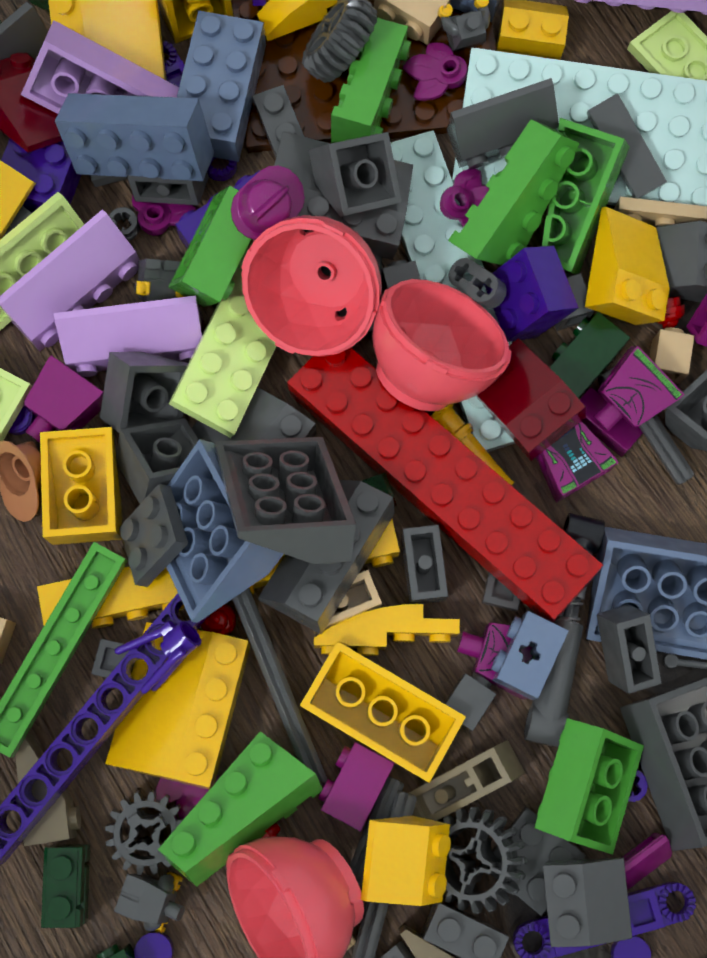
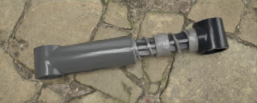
(549, 712)

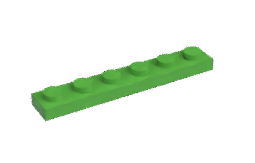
(56, 645)

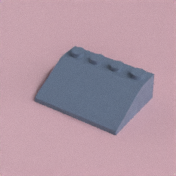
(215, 561)
(659, 578)

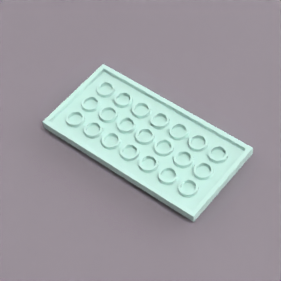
(663, 107)

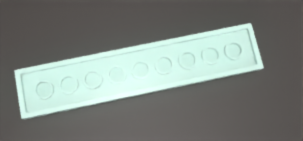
(427, 243)

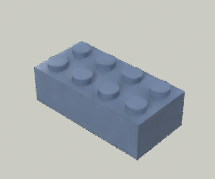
(224, 75)
(135, 136)

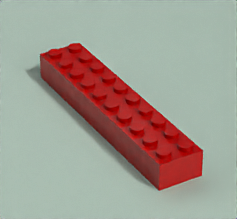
(446, 483)

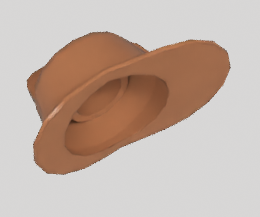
(20, 478)

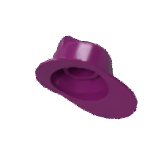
(267, 200)

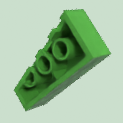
(370, 82)
(582, 193)
(517, 195)
(239, 808)

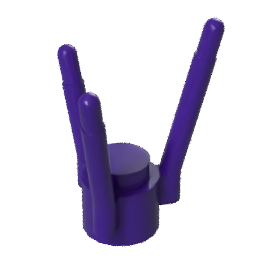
(176, 645)

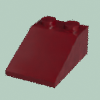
(20, 117)
(532, 402)

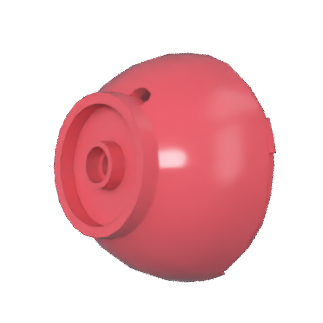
(299, 302)
(436, 345)
(294, 897)

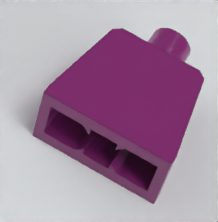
(61, 400)

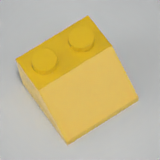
(533, 28)
(406, 861)

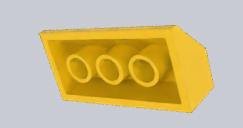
(383, 711)

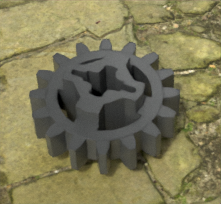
(136, 817)

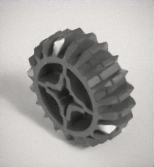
(339, 38)
(481, 843)

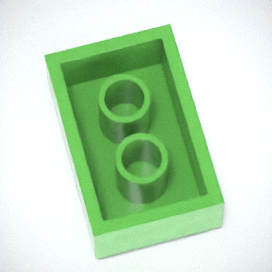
(212, 254)
(589, 786)

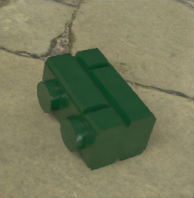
(65, 886)

